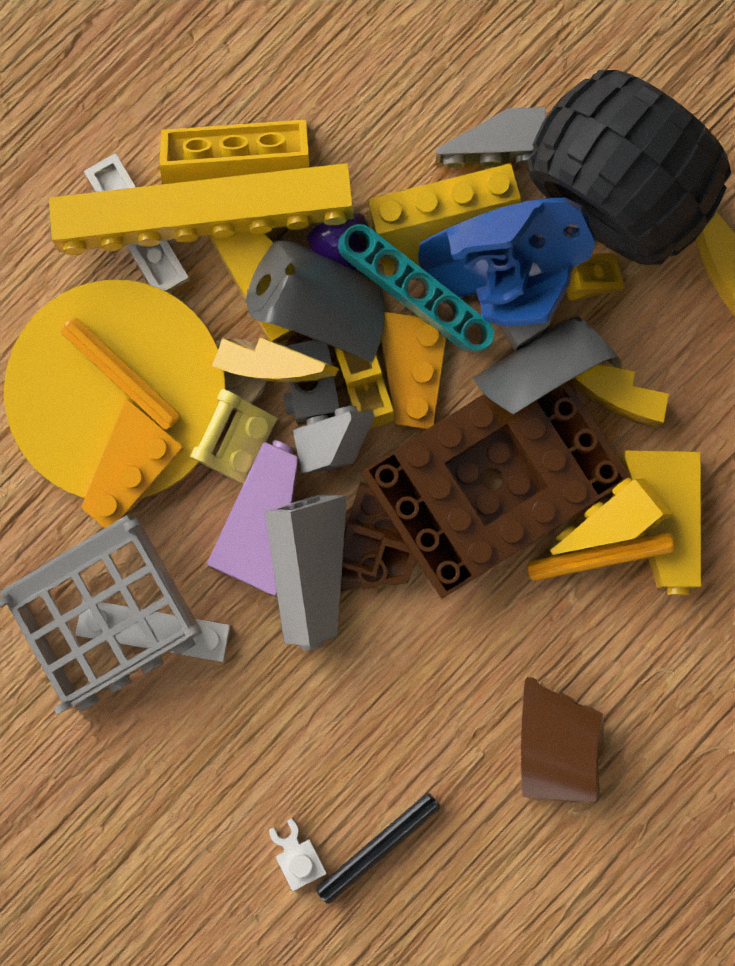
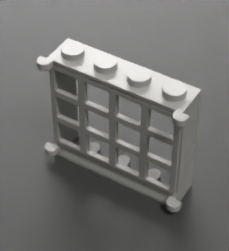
(69, 566)

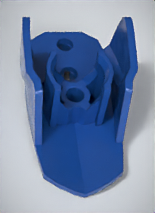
(506, 265)

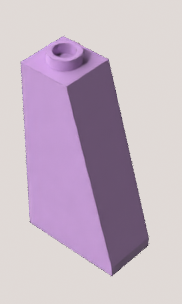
(244, 542)

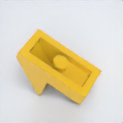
(595, 277)

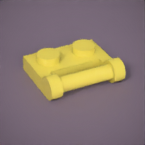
(242, 441)

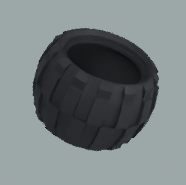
(632, 163)

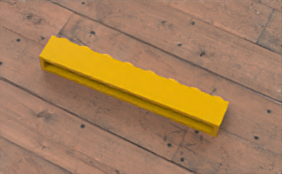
(201, 209)

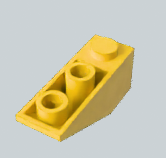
(625, 517)

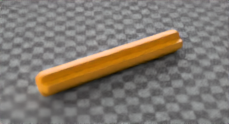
(120, 373)
(601, 556)

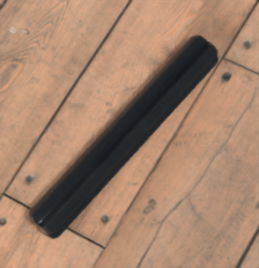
(378, 848)

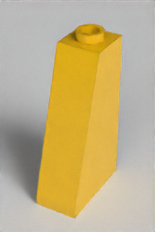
(241, 257)
(678, 483)

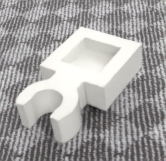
(299, 860)

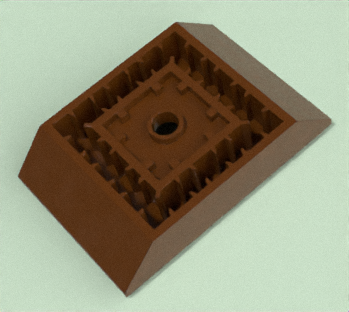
(549, 468)

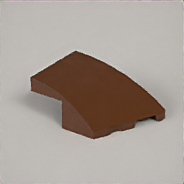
(372, 546)
(559, 746)

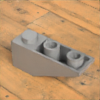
(495, 141)

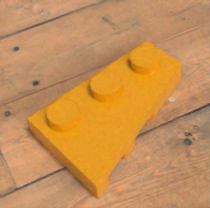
(413, 368)
(129, 466)

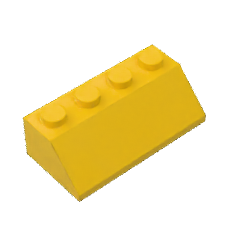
(232, 150)
(425, 210)

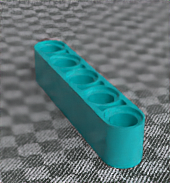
(397, 286)

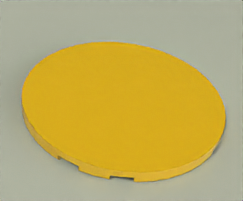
(68, 408)

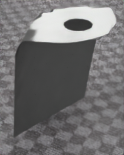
(318, 299)
(545, 364)

